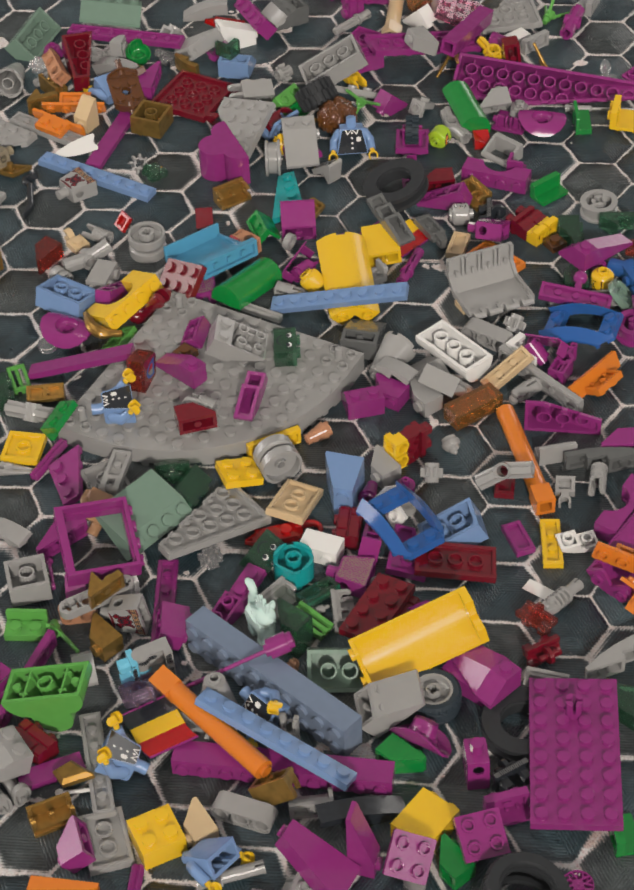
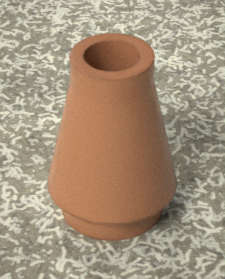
(318, 433)

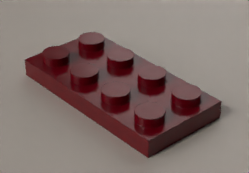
(458, 562)
(378, 605)

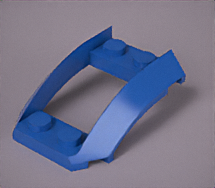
(560, 314)
(414, 547)

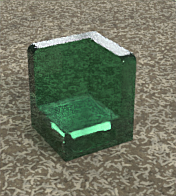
(228, 50)

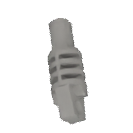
(562, 596)

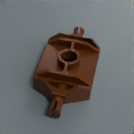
(121, 80)

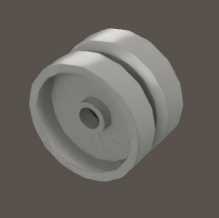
(147, 242)
(277, 458)

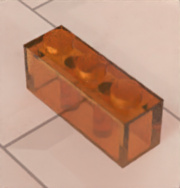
(473, 406)

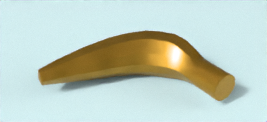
(99, 331)

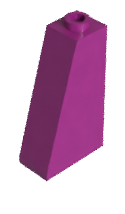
(315, 859)

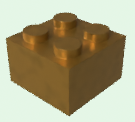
(151, 119)

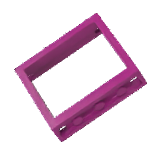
(95, 509)

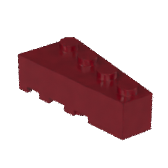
(78, 57)

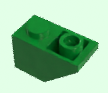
(406, 757)
(452, 866)

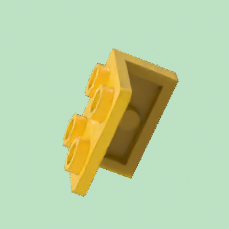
(620, 118)

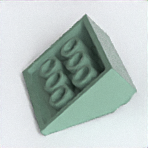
(154, 508)

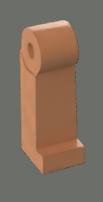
(55, 67)

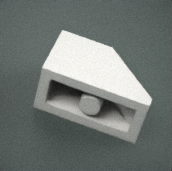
(421, 17)

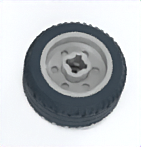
(441, 696)

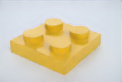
(23, 448)
(239, 472)

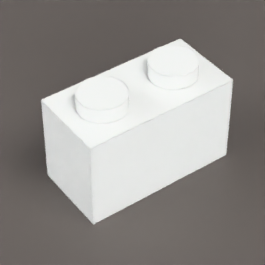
(324, 546)

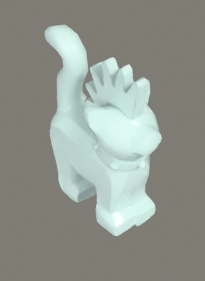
(259, 614)

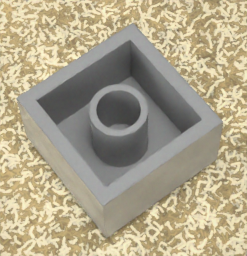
(27, 580)

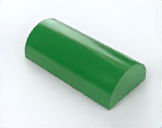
(465, 106)
(248, 284)

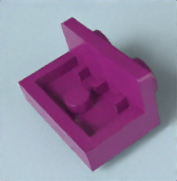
(512, 804)

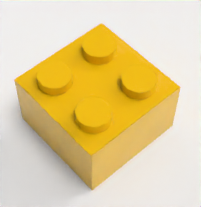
(156, 836)

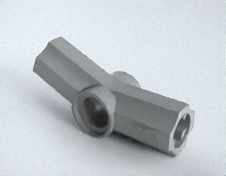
(451, 121)
(87, 257)
(27, 411)
(515, 469)

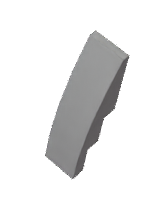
(612, 660)

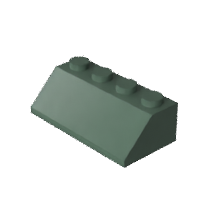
(111, 12)
(33, 36)
(333, 669)

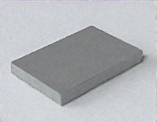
(109, 843)

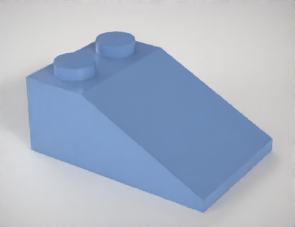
(461, 524)

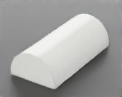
(455, 350)

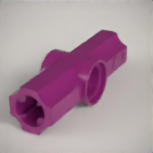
(572, 21)

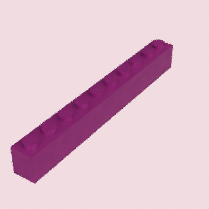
(212, 761)

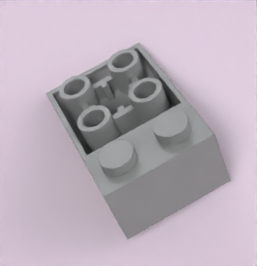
(235, 341)
(389, 702)

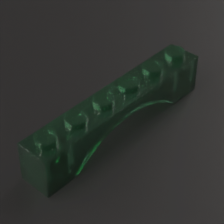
(570, 230)

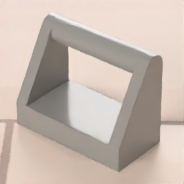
(505, 145)

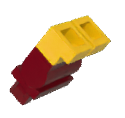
(532, 225)
(409, 443)

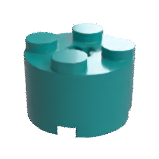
(294, 563)

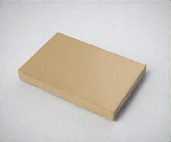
(294, 501)

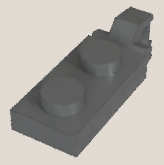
(431, 230)

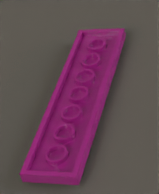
(393, 44)

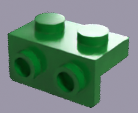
(58, 418)

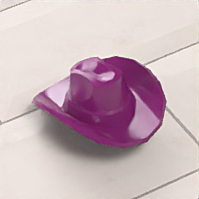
(541, 122)
(63, 330)
(426, 734)

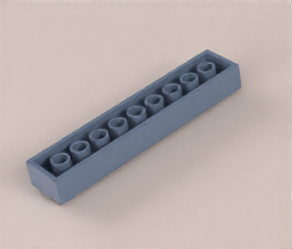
(317, 709)

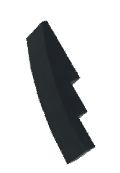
(374, 808)

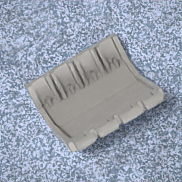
(487, 281)

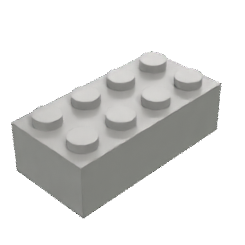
(336, 61)

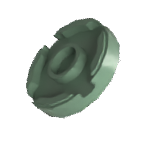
(620, 294)

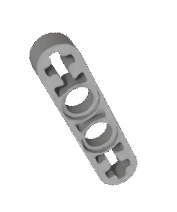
(85, 608)

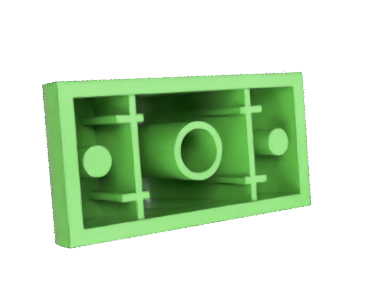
(48, 693)

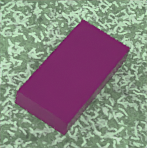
(518, 538)

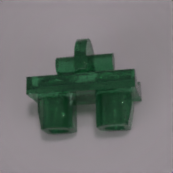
(172, 471)

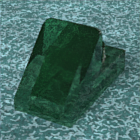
(615, 221)

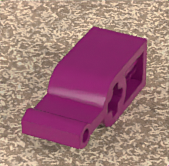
(563, 368)

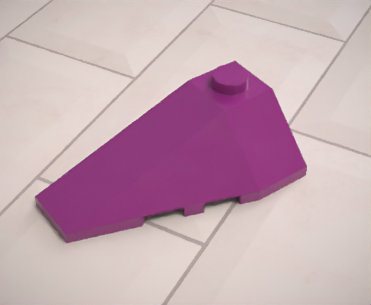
(594, 251)
(488, 674)

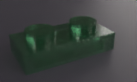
(317, 592)

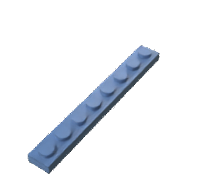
(103, 178)
(340, 297)
(276, 739)

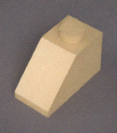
(87, 113)
(198, 824)

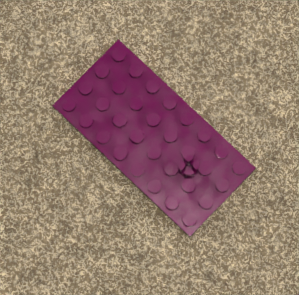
(574, 755)

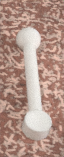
(74, 791)

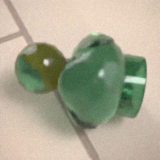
(154, 172)

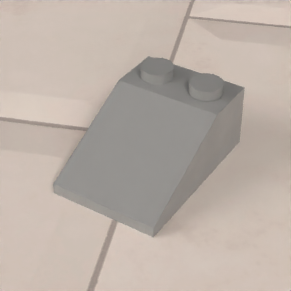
(300, 141)
(14, 754)

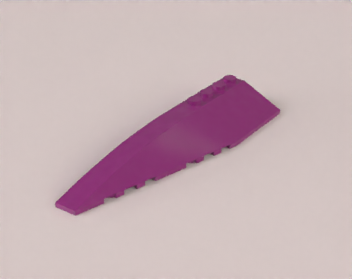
(537, 83)

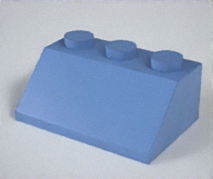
(64, 296)

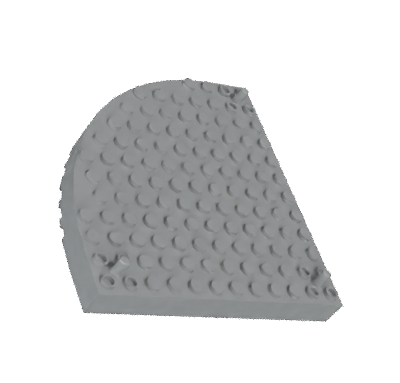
(291, 397)

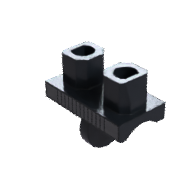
(491, 212)
(510, 772)

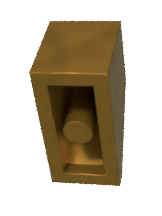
(104, 639)

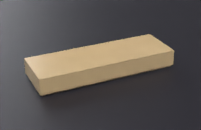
(508, 368)

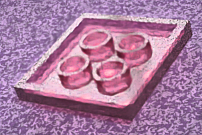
(455, 10)

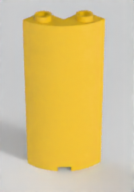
(346, 265)
(419, 638)

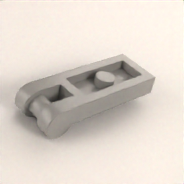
(116, 471)

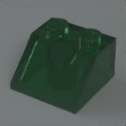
(298, 623)

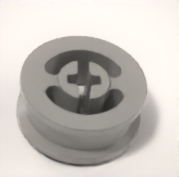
(272, 158)
(597, 201)

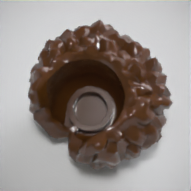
(334, 113)

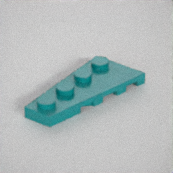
(286, 190)

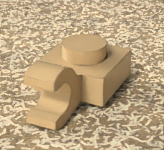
(75, 243)

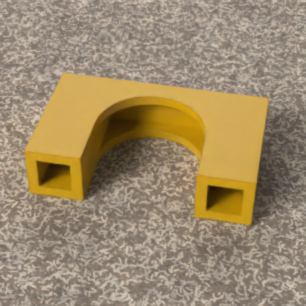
(139, 287)

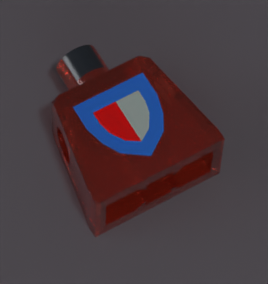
(142, 364)

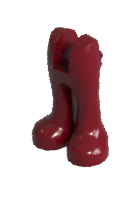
(155, 302)

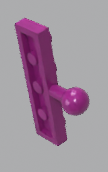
(565, 294)

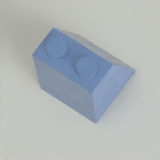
(344, 479)

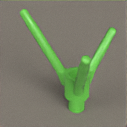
(550, 14)
(361, 101)
(54, 625)

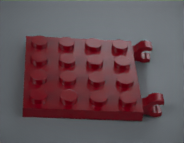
(194, 96)

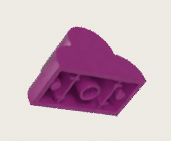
(223, 156)

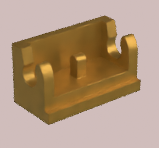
(49, 85)
(478, 191)
(231, 193)
(46, 393)
(276, 787)
(50, 814)

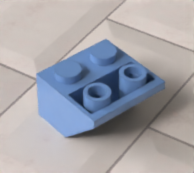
(237, 68)

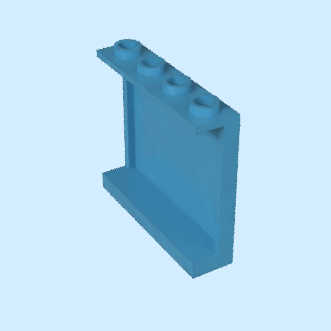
(211, 250)

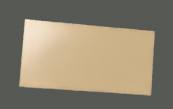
(458, 244)

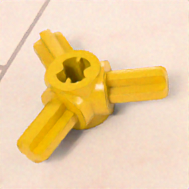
(490, 50)

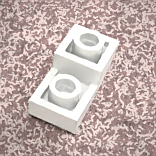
(576, 543)

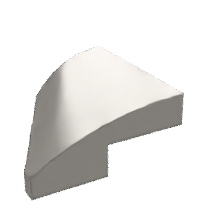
(118, 46)

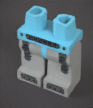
(146, 660)

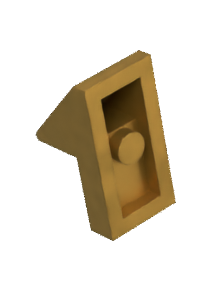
(36, 99)
(101, 590)

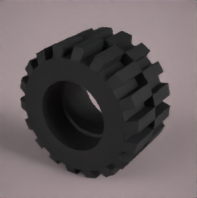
(316, 94)

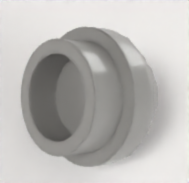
(451, 444)

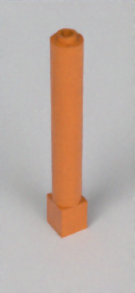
(540, 491)
(222, 733)

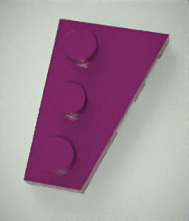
(67, 476)
(398, 565)

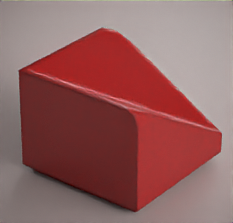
(480, 138)

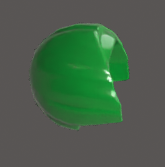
(138, 52)

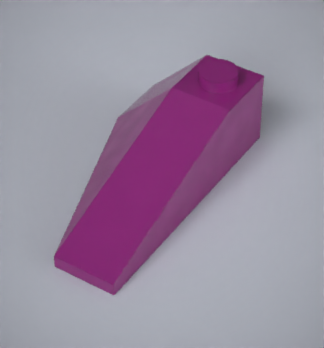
(555, 418)
(361, 843)

